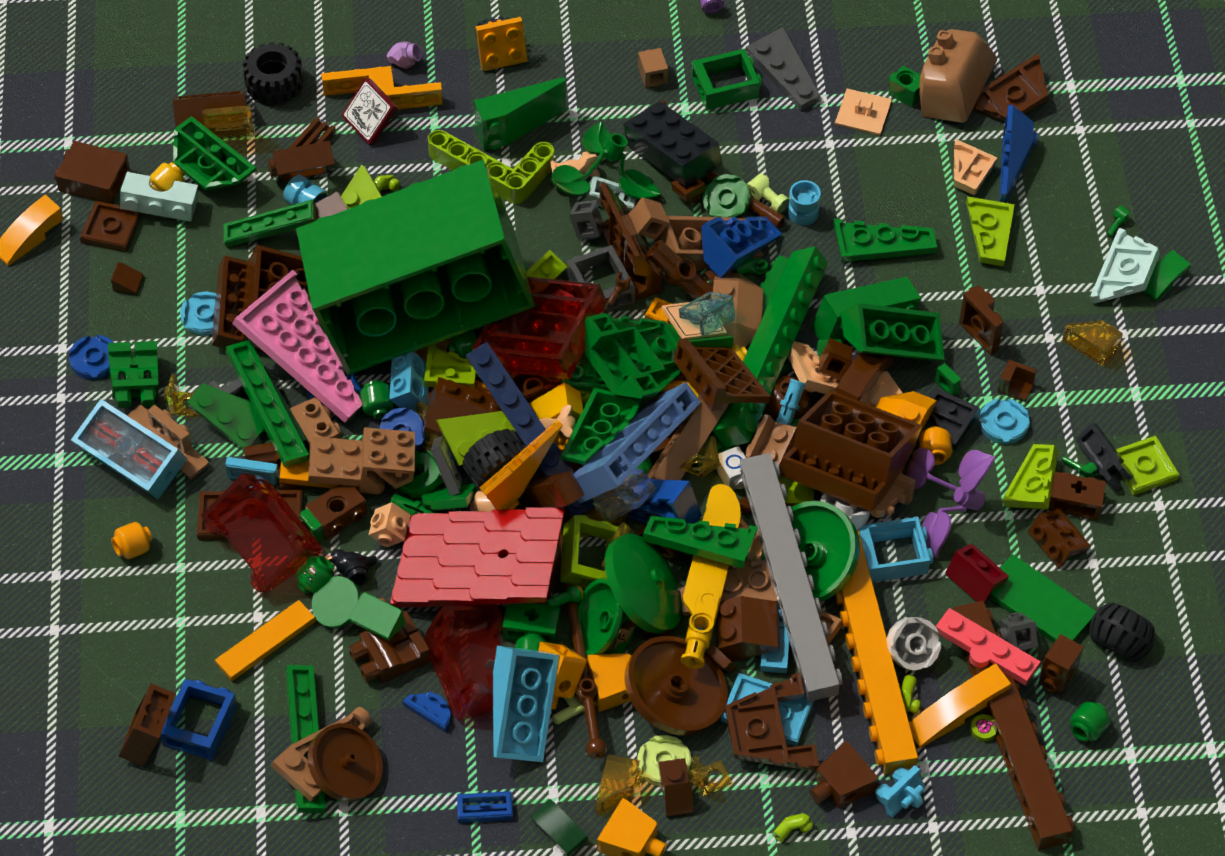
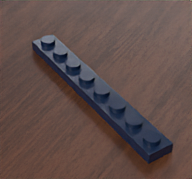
(520, 414)

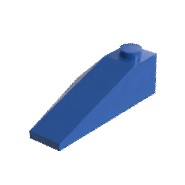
(1016, 149)
(735, 241)

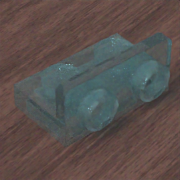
(710, 311)

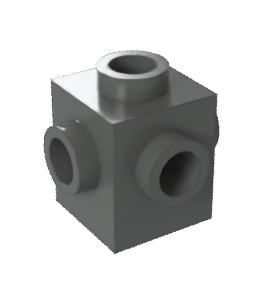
(1025, 628)

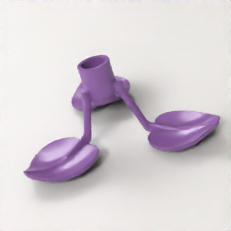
(971, 470)

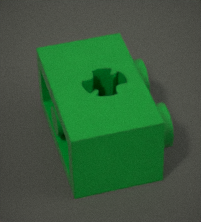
(531, 618)

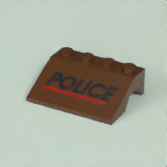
(629, 245)

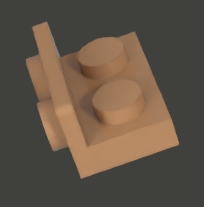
(772, 439)

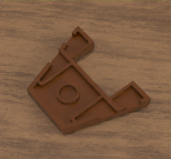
(758, 729)

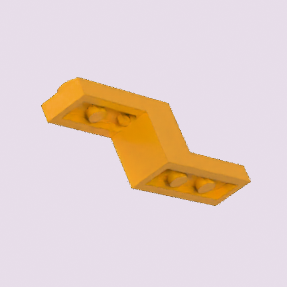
(404, 96)

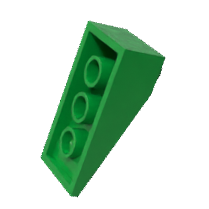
(517, 112)

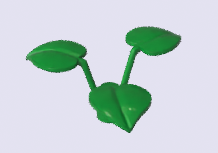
(611, 147)

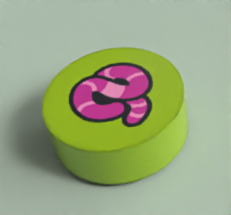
(982, 728)

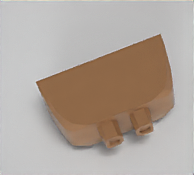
(955, 75)

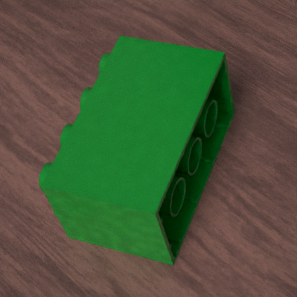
(414, 267)

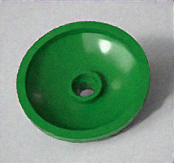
(599, 617)

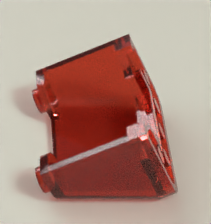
(261, 530)
(459, 648)

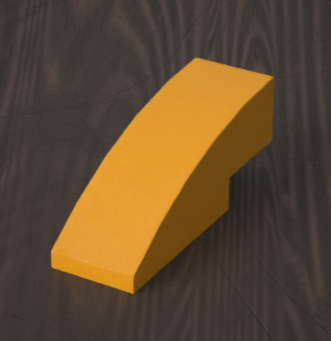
(29, 229)

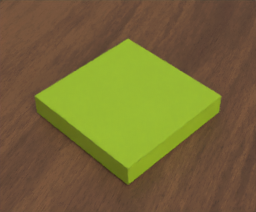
(1148, 465)

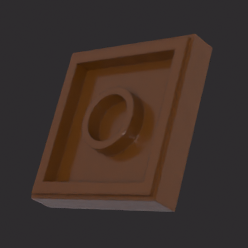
(110, 226)

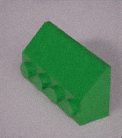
(894, 331)

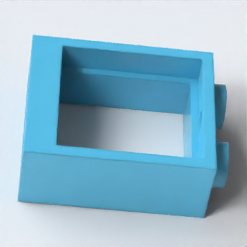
(895, 530)

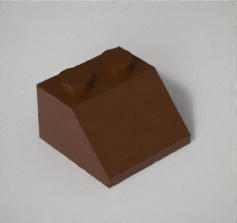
(748, 627)

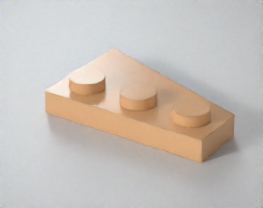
(806, 367)

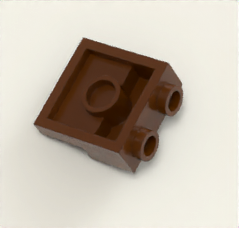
(980, 320)

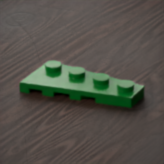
(871, 242)

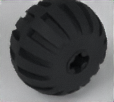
(1122, 631)

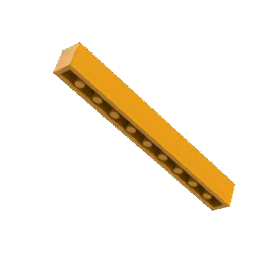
(875, 671)

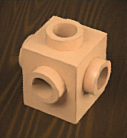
(389, 525)

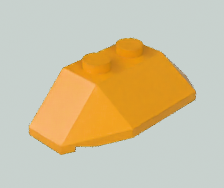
(909, 406)

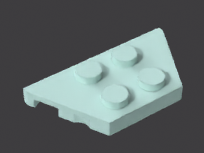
(1125, 268)

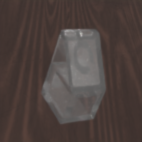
(625, 497)

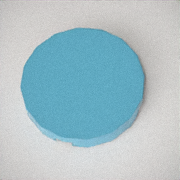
(196, 317)
(1004, 421)

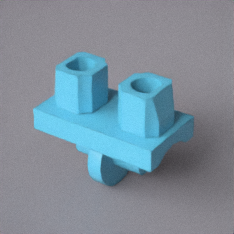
(904, 792)

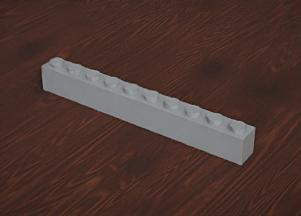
(789, 577)

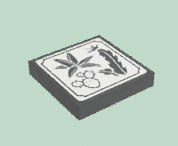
(446, 465)

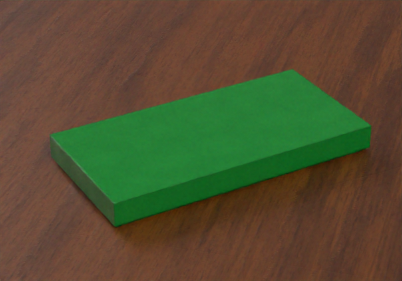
(1042, 601)

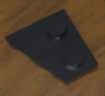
(953, 415)

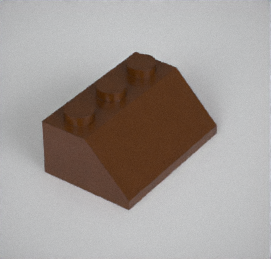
(192, 105)
(455, 400)

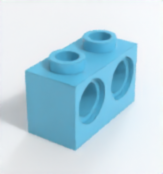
(408, 381)

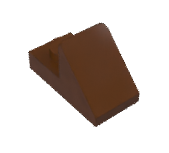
(676, 787)

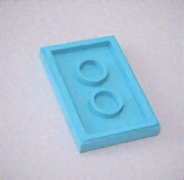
(792, 713)

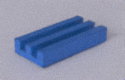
(484, 811)

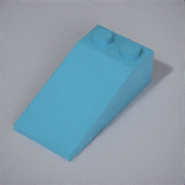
(522, 702)

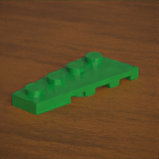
(716, 543)

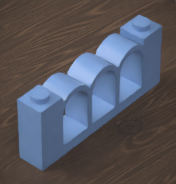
(636, 441)

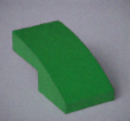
(1165, 274)

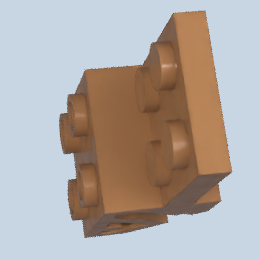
(365, 463)

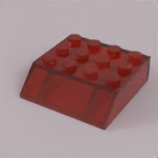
(548, 336)

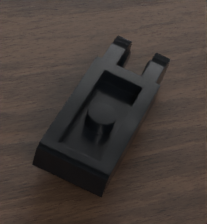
(1103, 455)

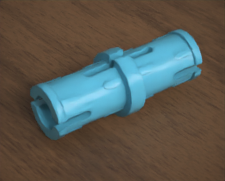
(790, 402)

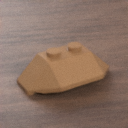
(747, 305)

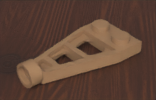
(294, 766)

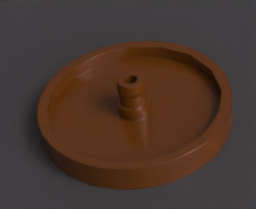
(345, 762)

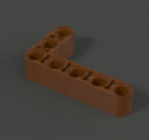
(553, 490)

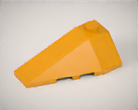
(512, 479)

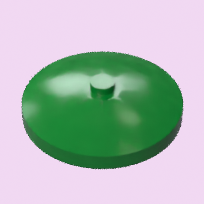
(829, 546)
(643, 583)

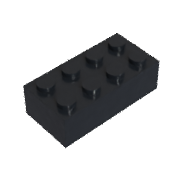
(672, 144)

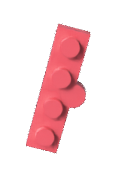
(987, 647)

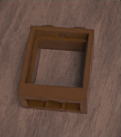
(301, 160)
(147, 724)

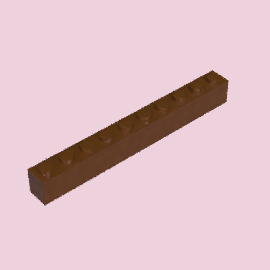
(1022, 752)

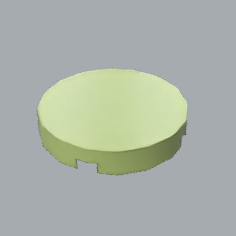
(661, 749)

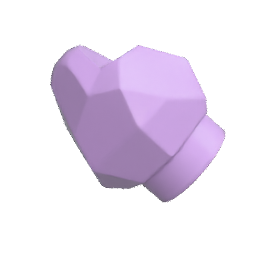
(404, 54)

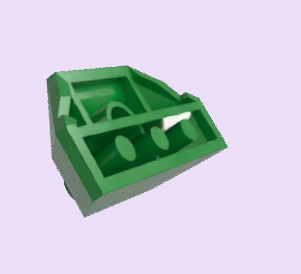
(207, 157)

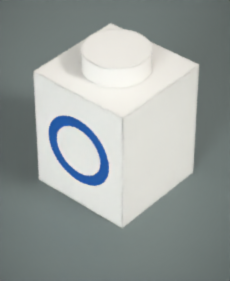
(730, 468)

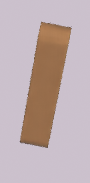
(686, 441)

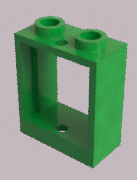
(728, 94)

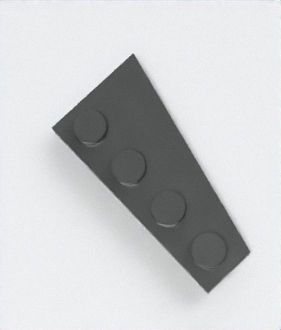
(782, 64)

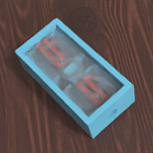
(129, 449)

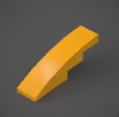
(957, 705)

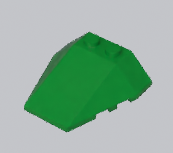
(631, 355)

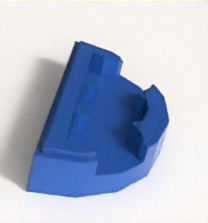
(431, 708)

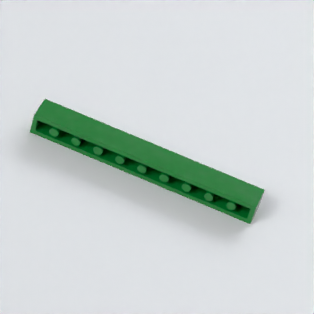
(774, 340)

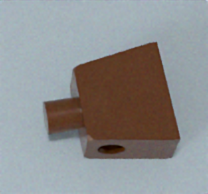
(844, 778)

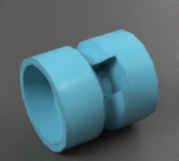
(301, 190)
(804, 202)

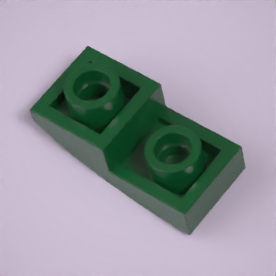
(559, 827)

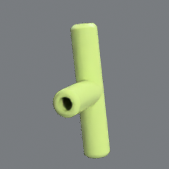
(573, 709)

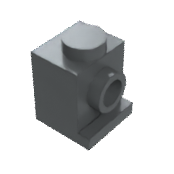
(587, 220)

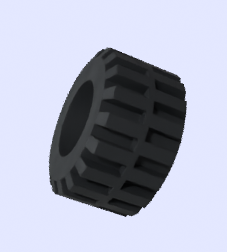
(273, 87)
(491, 454)

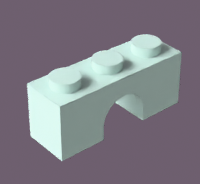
(175, 203)

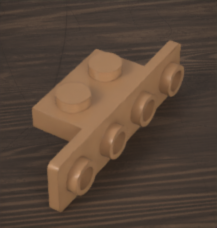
(178, 435)

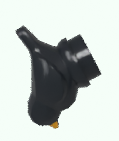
(352, 565)

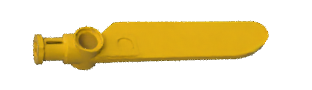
(707, 579)

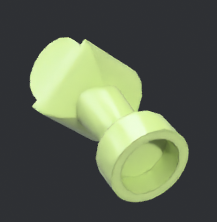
(760, 189)

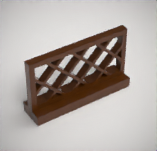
(715, 375)

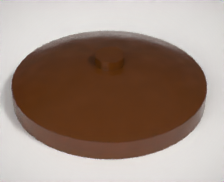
(669, 692)

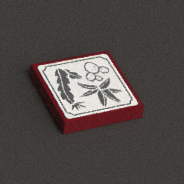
(369, 111)

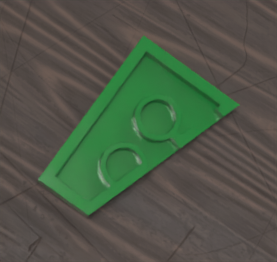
(228, 414)

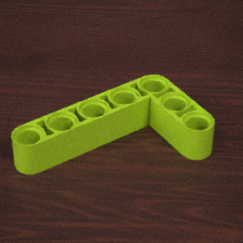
(512, 184)

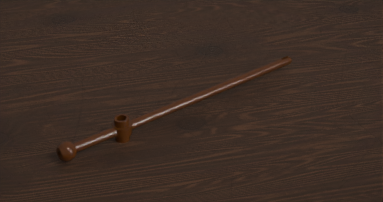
(586, 690)

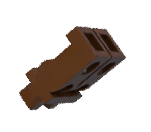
(393, 656)

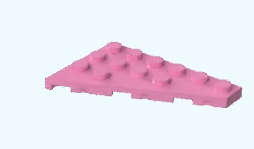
(291, 335)

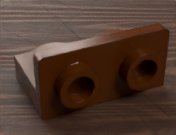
(1057, 537)

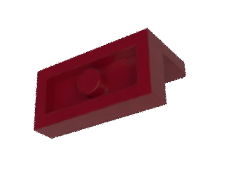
(975, 573)

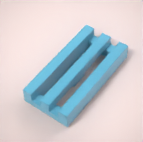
(237, 466)

